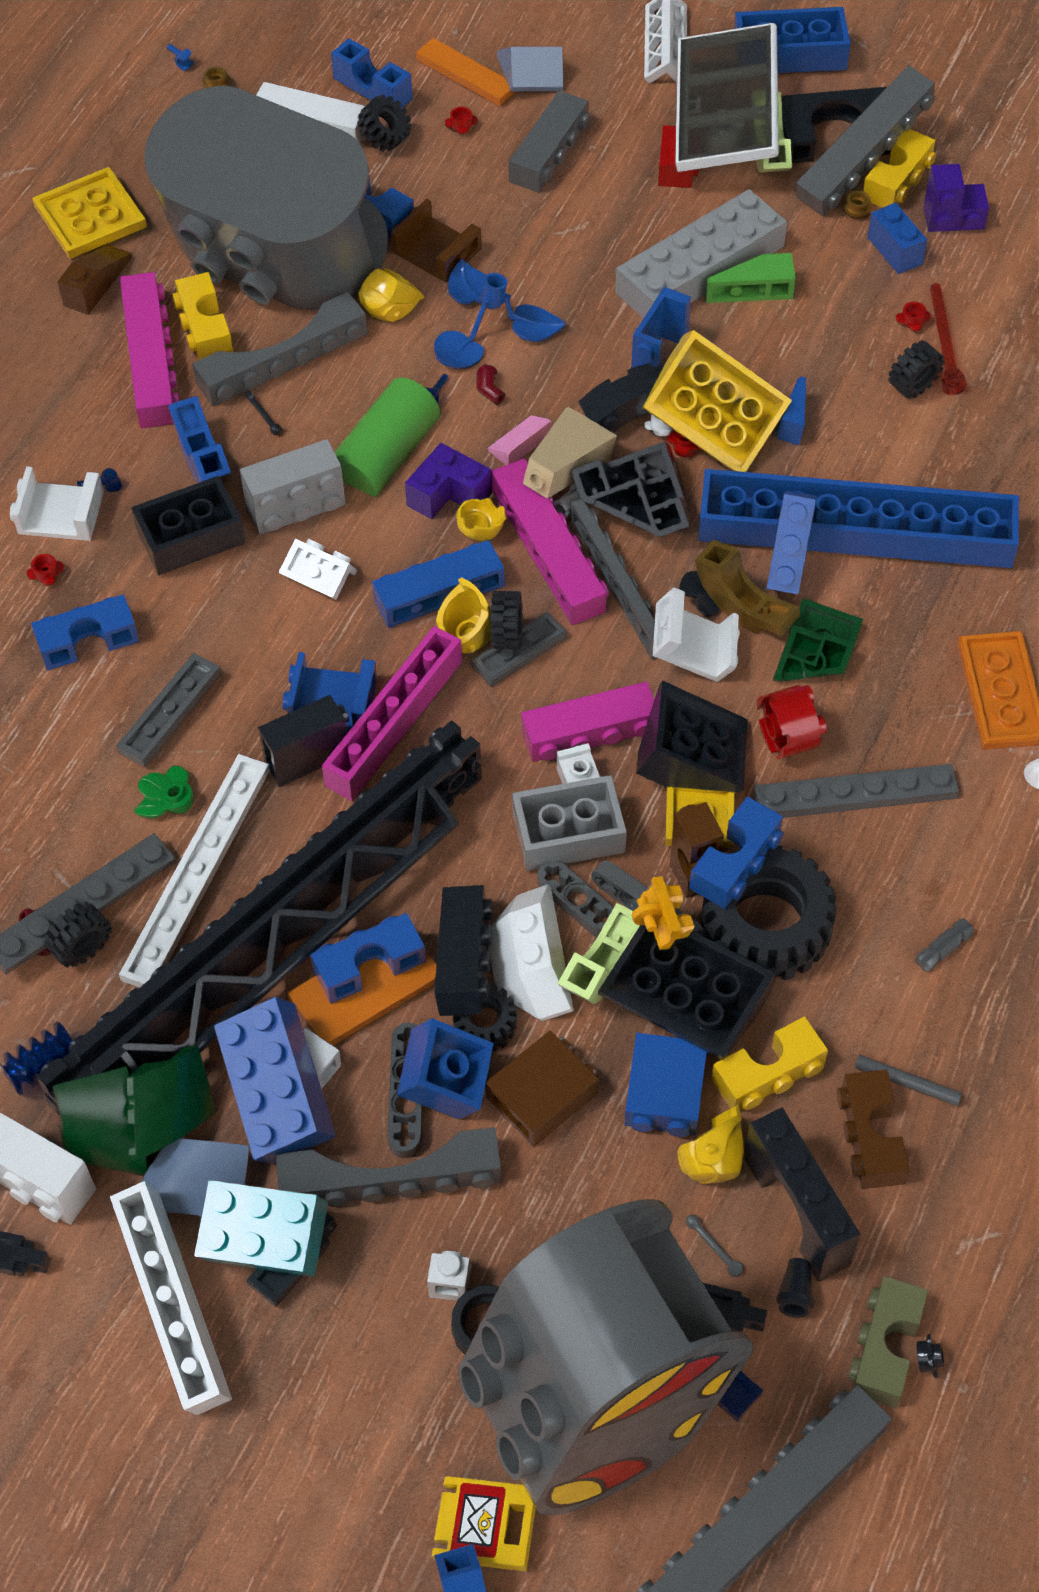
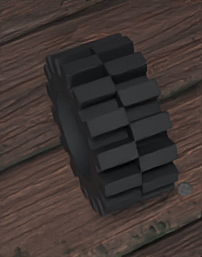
(392, 114)
(916, 369)
(506, 620)
(77, 934)
(502, 1028)

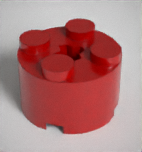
(790, 721)

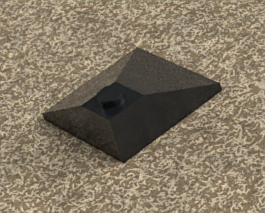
(692, 743)

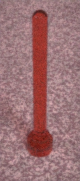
(953, 379)

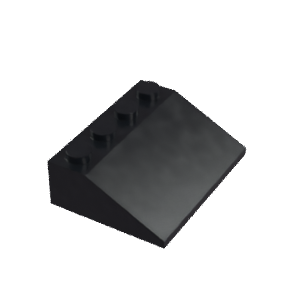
(690, 989)

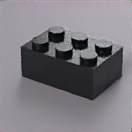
(188, 525)

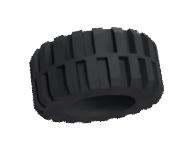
(785, 950)

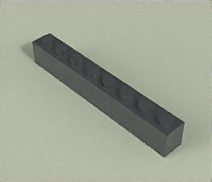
(776, 1497)

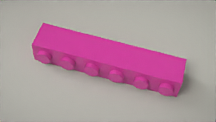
(148, 349)
(550, 544)
(392, 713)

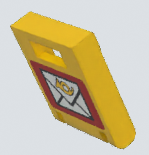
(480, 1517)

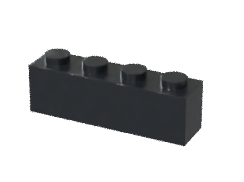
(463, 951)

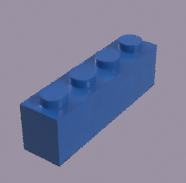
(426, 585)

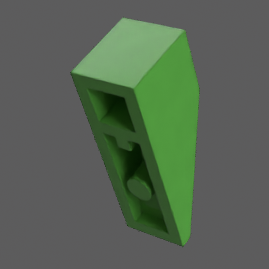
(754, 280)

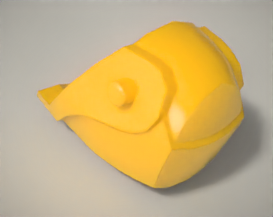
(388, 295)
(466, 616)
(717, 1153)

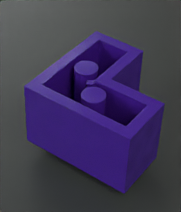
(951, 204)
(446, 476)

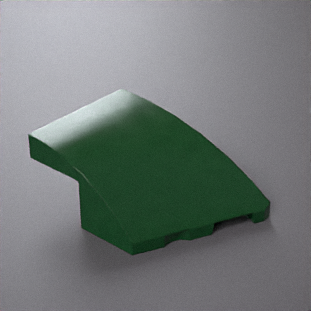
(818, 643)
(168, 1101)
(97, 1121)

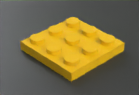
(89, 212)

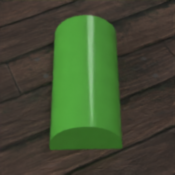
(386, 435)

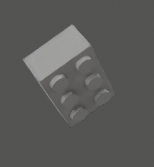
(293, 486)
(569, 822)

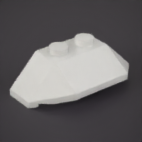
(530, 956)

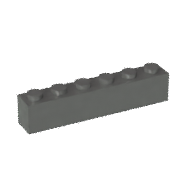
(866, 141)

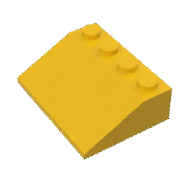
(715, 402)

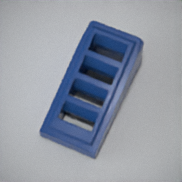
(793, 419)

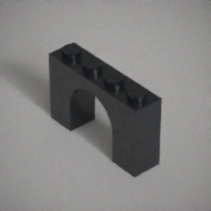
(807, 110)
(779, 1153)

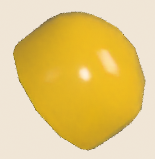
(480, 519)

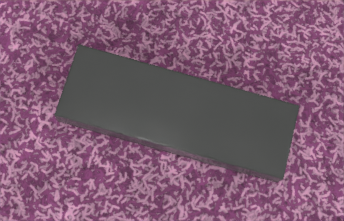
(537, 639)

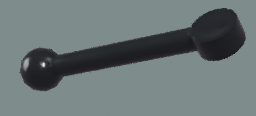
(275, 429)

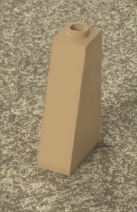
(567, 445)

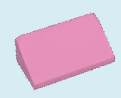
(521, 439)

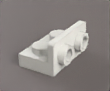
(316, 569)

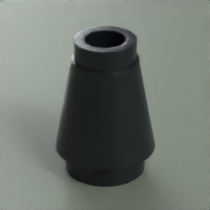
(796, 1290)

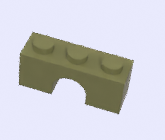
(895, 1309)

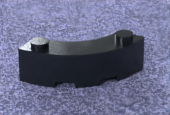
(622, 400)

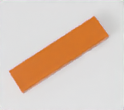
(464, 71)

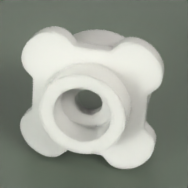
(658, 427)

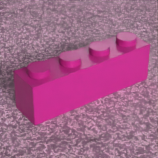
(588, 719)

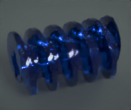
(31, 1061)

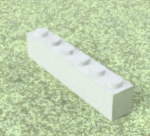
(171, 1299)

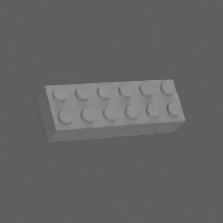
(702, 249)

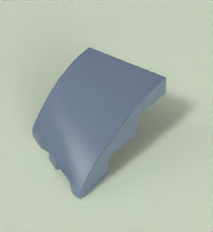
(186, 1167)

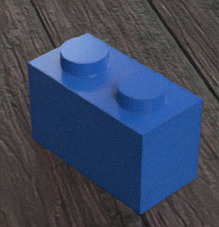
(897, 238)

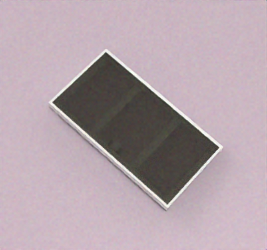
(727, 97)

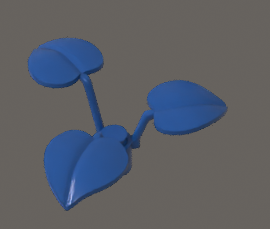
(472, 285)

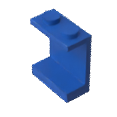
(665, 319)
(350, 689)
(665, 1085)

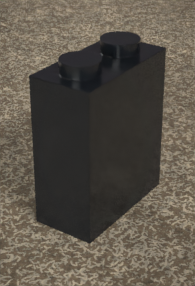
(303, 739)

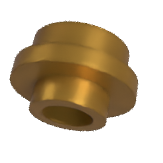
(215, 77)
(857, 204)

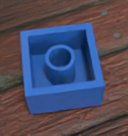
(445, 1069)

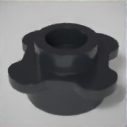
(930, 1356)

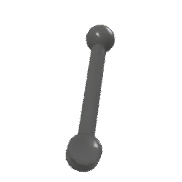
(734, 1267)

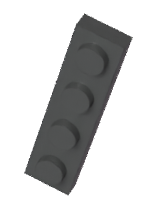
(168, 710)

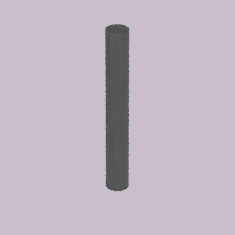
(911, 1081)

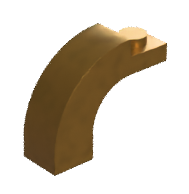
(733, 592)

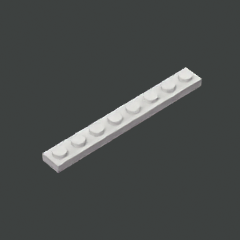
(195, 870)

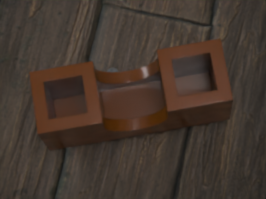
(692, 835)
(876, 1158)

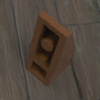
(91, 277)

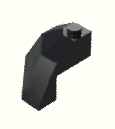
(638, 488)

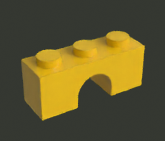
(907, 162)
(197, 301)
(747, 1082)

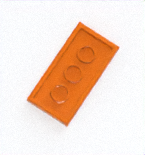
(1001, 689)
(379, 995)

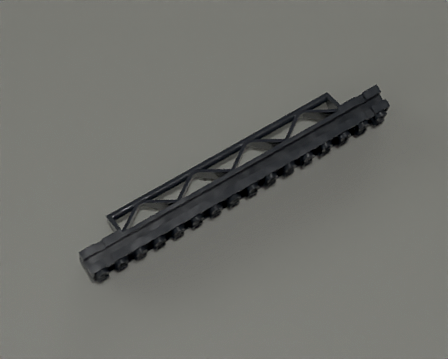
(280, 912)

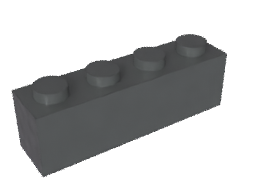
(549, 141)

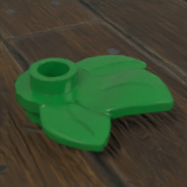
(165, 793)

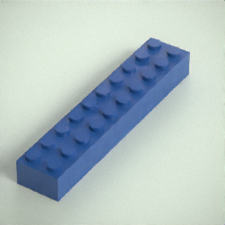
(865, 518)

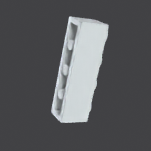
(322, 108)

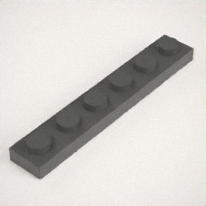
(613, 570)
(859, 791)
(100, 888)

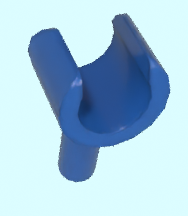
(182, 57)

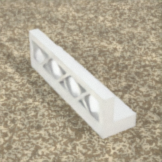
(674, 26)

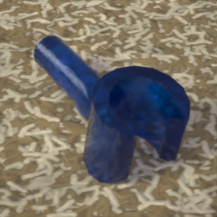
(437, 387)
(109, 479)

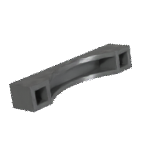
(232, 373)
(465, 1160)

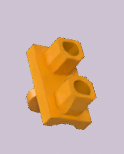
(658, 913)

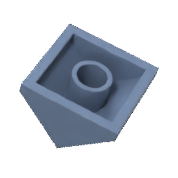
(532, 68)

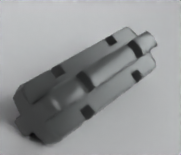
(944, 944)

